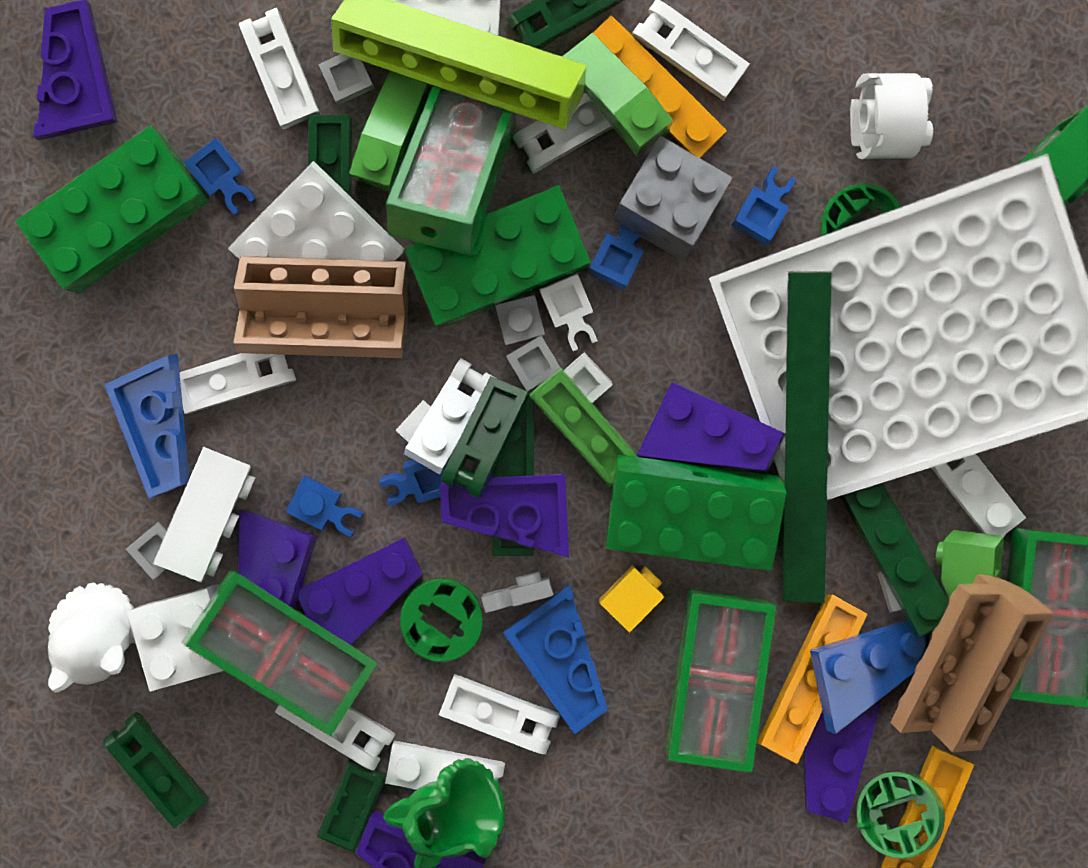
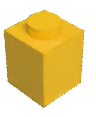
(632, 596)

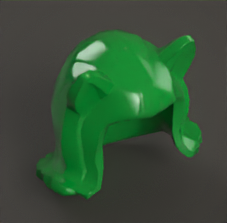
(452, 814)

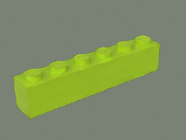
(460, 59)

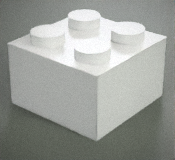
(158, 637)

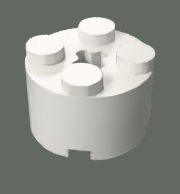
(891, 115)

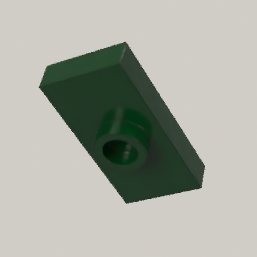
(351, 805)

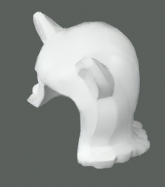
(88, 636)

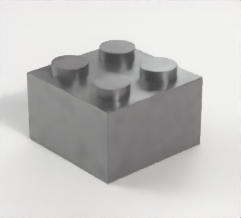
(671, 198)

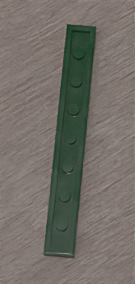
(806, 435)

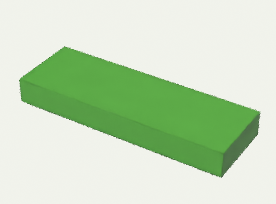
(581, 423)

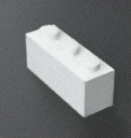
(204, 515)

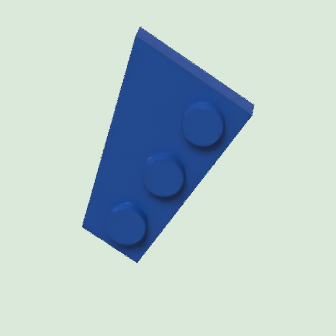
(153, 423)
(558, 657)
(863, 670)

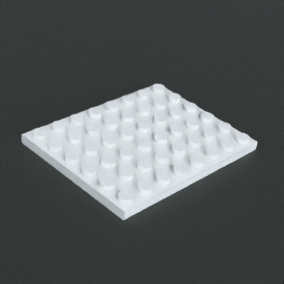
(946, 327)

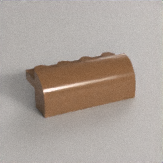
(321, 307)
(973, 663)

